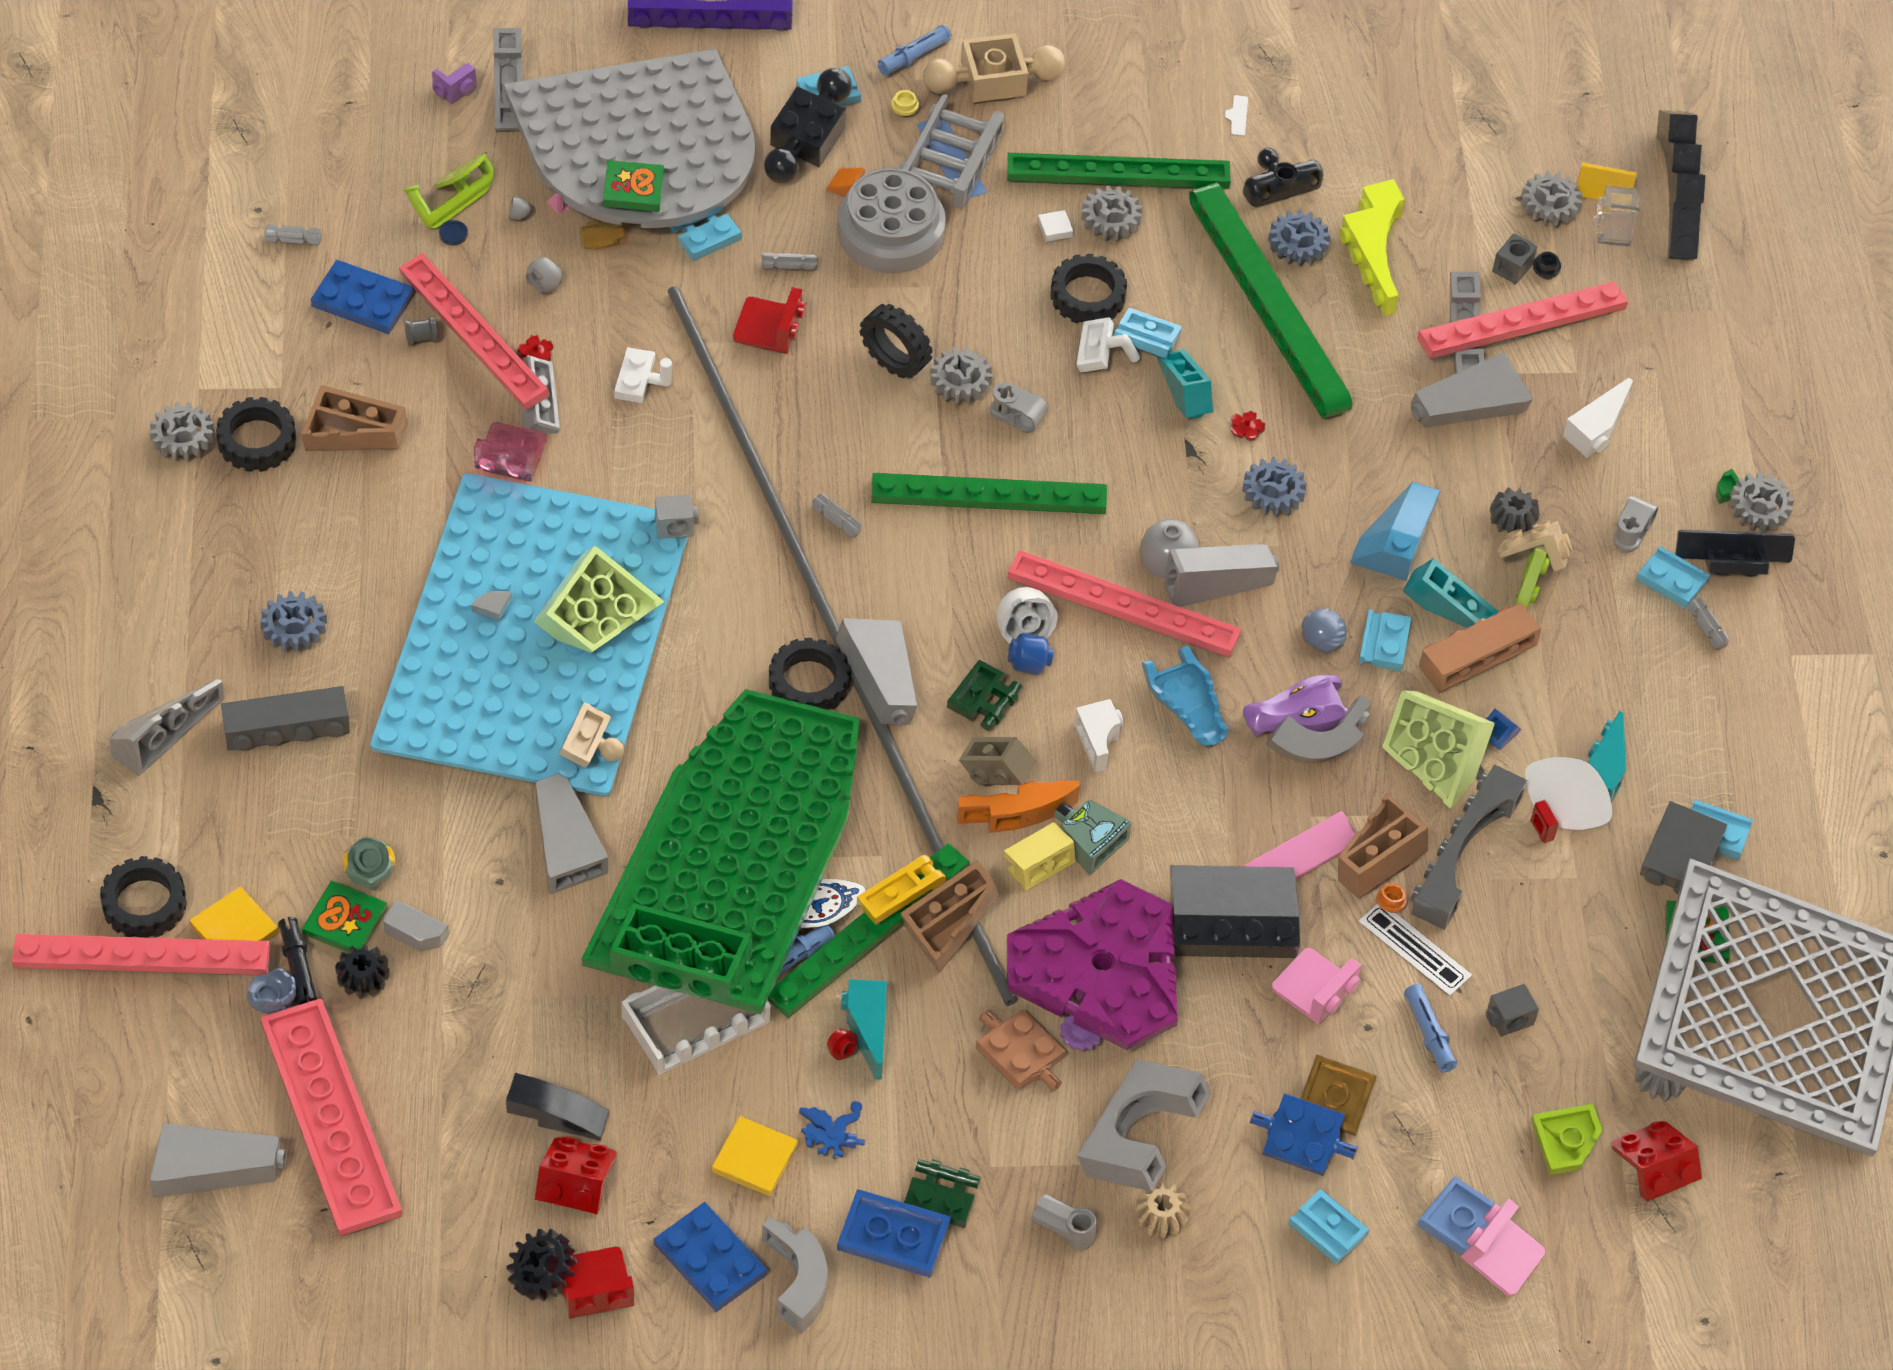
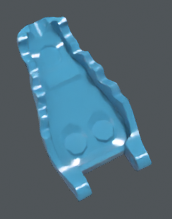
(1189, 695)

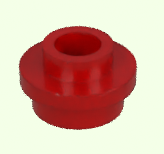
(842, 1044)

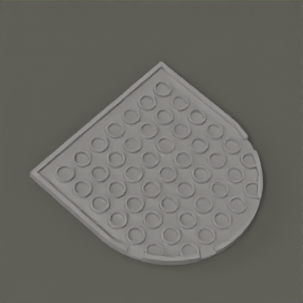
(647, 111)

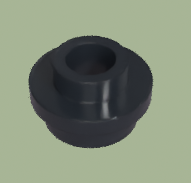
(1547, 265)

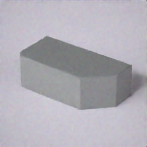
(414, 927)

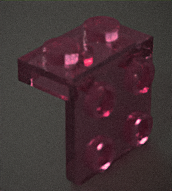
(510, 451)

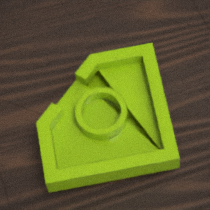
(1535, 565)
(1566, 1137)

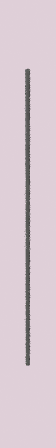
(827, 615)

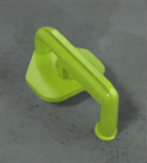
(464, 197)

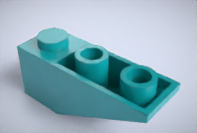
(1609, 755)

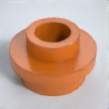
(1391, 898)

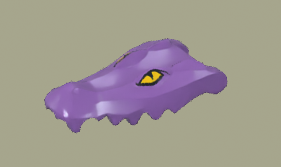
(1310, 703)

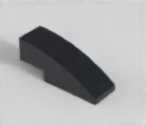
(556, 1107)

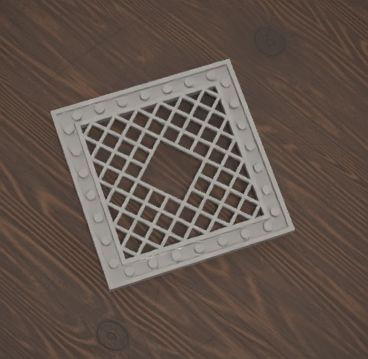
(1656, 1050)

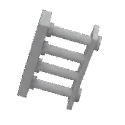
(969, 168)

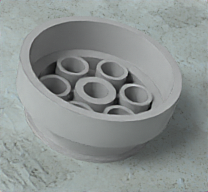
(891, 221)

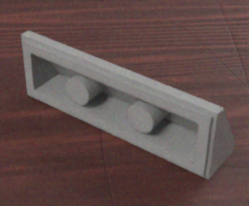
(544, 415)

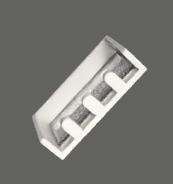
(682, 1026)

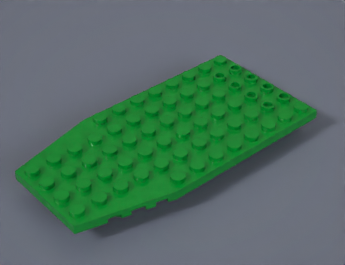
(733, 854)

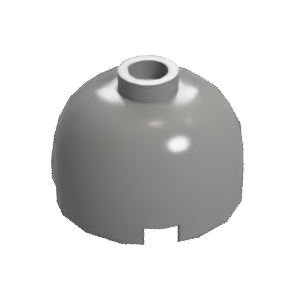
(1161, 538)

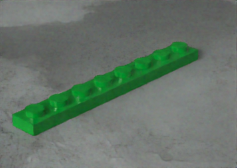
(1117, 170)
(989, 493)
(849, 946)

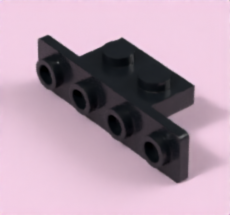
(1735, 551)

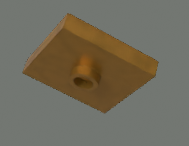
(1340, 1089)

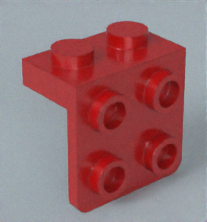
(770, 323)
(1661, 1157)
(574, 1174)
(598, 1283)

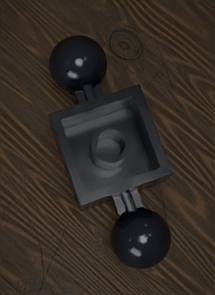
(808, 126)

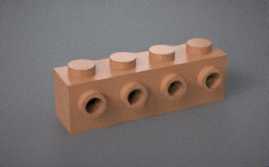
(1479, 647)

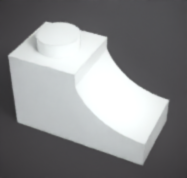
(1097, 728)

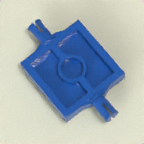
(1303, 1134)

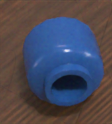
(1030, 653)

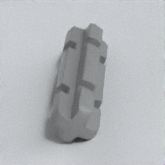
(292, 234)
(789, 261)
(837, 515)
(1708, 623)

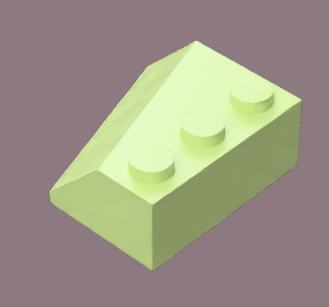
(595, 602)
(1438, 743)

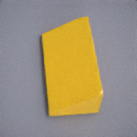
(1595, 178)

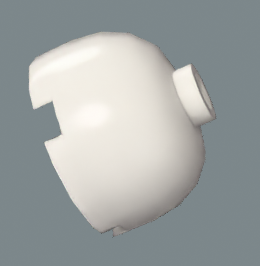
(1025, 612)

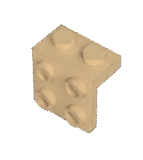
(1544, 533)

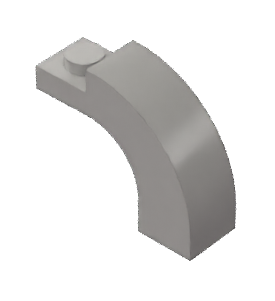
(1309, 746)
(806, 1295)

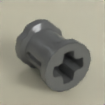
(420, 330)

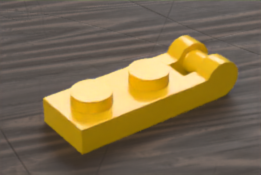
(900, 889)

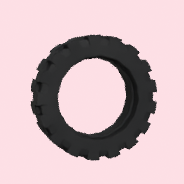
(1092, 267)
(885, 351)
(249, 411)
(816, 652)
(143, 870)

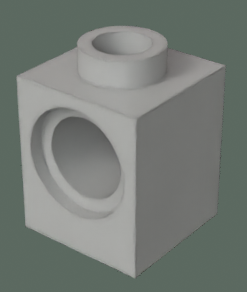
(675, 516)

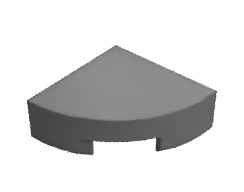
(492, 604)

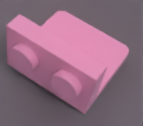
(1316, 984)
(1503, 1249)

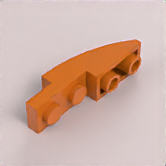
(1030, 806)

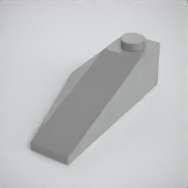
(155, 732)

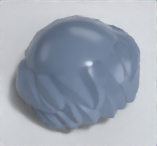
(1324, 630)
(272, 991)

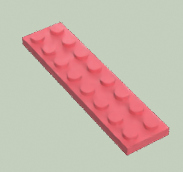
(331, 1117)

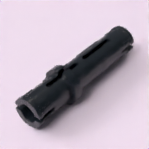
(294, 950)

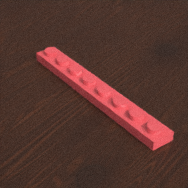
(1522, 319)
(474, 331)
(1124, 603)
(141, 954)

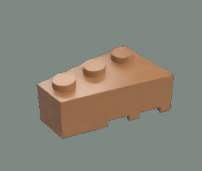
(352, 422)
(1382, 847)
(950, 913)

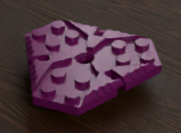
(1116, 933)

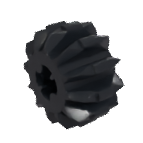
(362, 971)

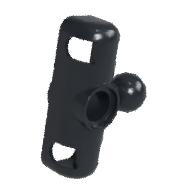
(1282, 178)

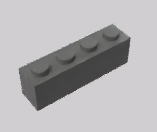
(285, 718)

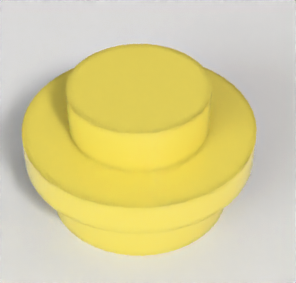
(905, 103)

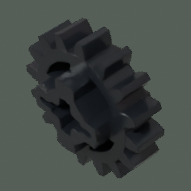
(542, 1265)

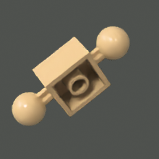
(994, 68)

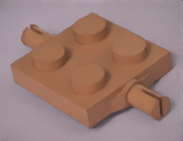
(1020, 1049)

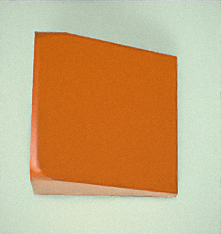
(844, 180)

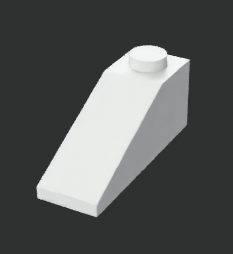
(1594, 424)

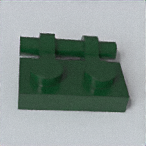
(975, 691)
(943, 1199)

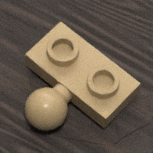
(586, 737)

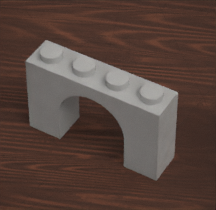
(1144, 1091)

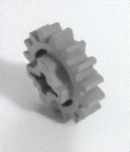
(1551, 198)
(1111, 212)
(961, 375)
(181, 431)
(1761, 502)

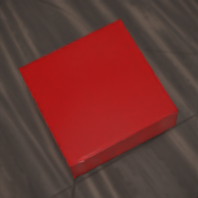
(1544, 821)

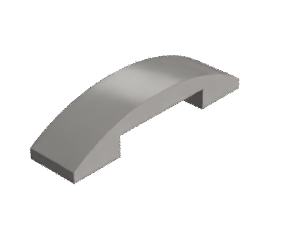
(506, 70)
(1464, 304)

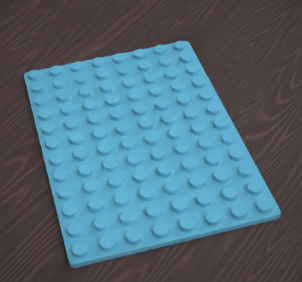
(505, 689)

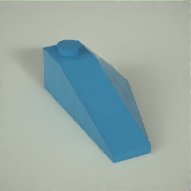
(1396, 535)

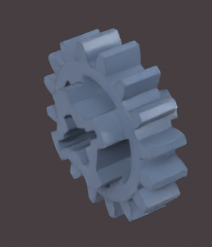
(1299, 237)
(1274, 486)
(293, 621)

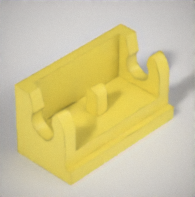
(1040, 856)

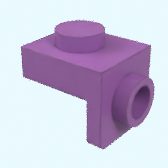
(455, 85)

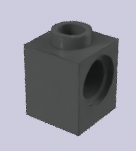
(1514, 258)
(1512, 1010)

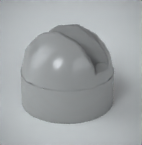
(518, 209)

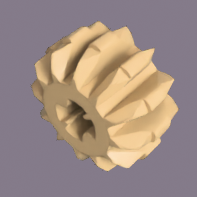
(1164, 1221)

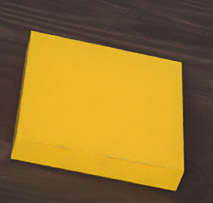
(234, 919)
(754, 1156)

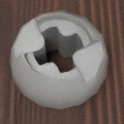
(543, 275)

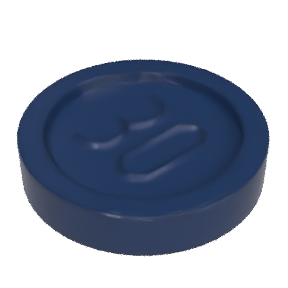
(453, 232)

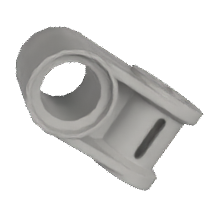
(1019, 408)
(1634, 523)

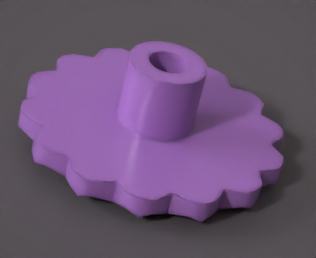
(1077, 1036)

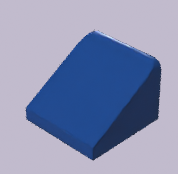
(1503, 730)

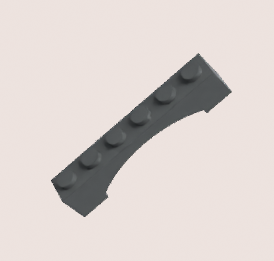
(1497, 797)

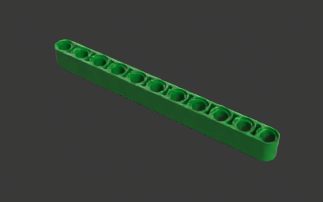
(1270, 301)

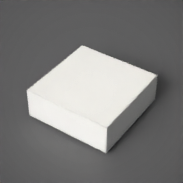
(1055, 226)

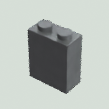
(1678, 838)

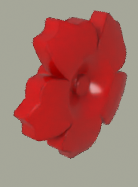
(536, 348)
(1247, 425)

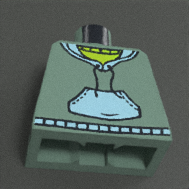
(1095, 832)

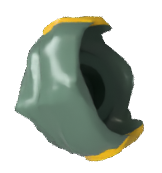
(369, 862)

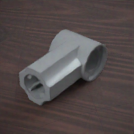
(1063, 1221)

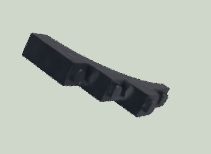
(1686, 184)

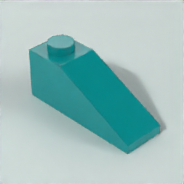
(1187, 384)
(1446, 595)
(866, 1018)

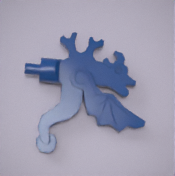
(831, 1135)

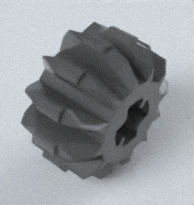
(1514, 511)

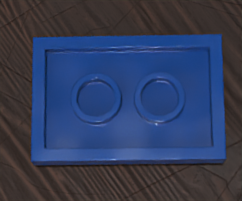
(362, 296)
(893, 1233)
(710, 1257)

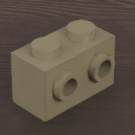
(997, 761)

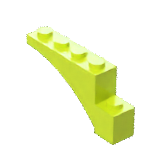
(1366, 239)

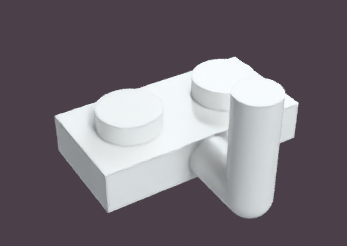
(1096, 345)
(637, 374)

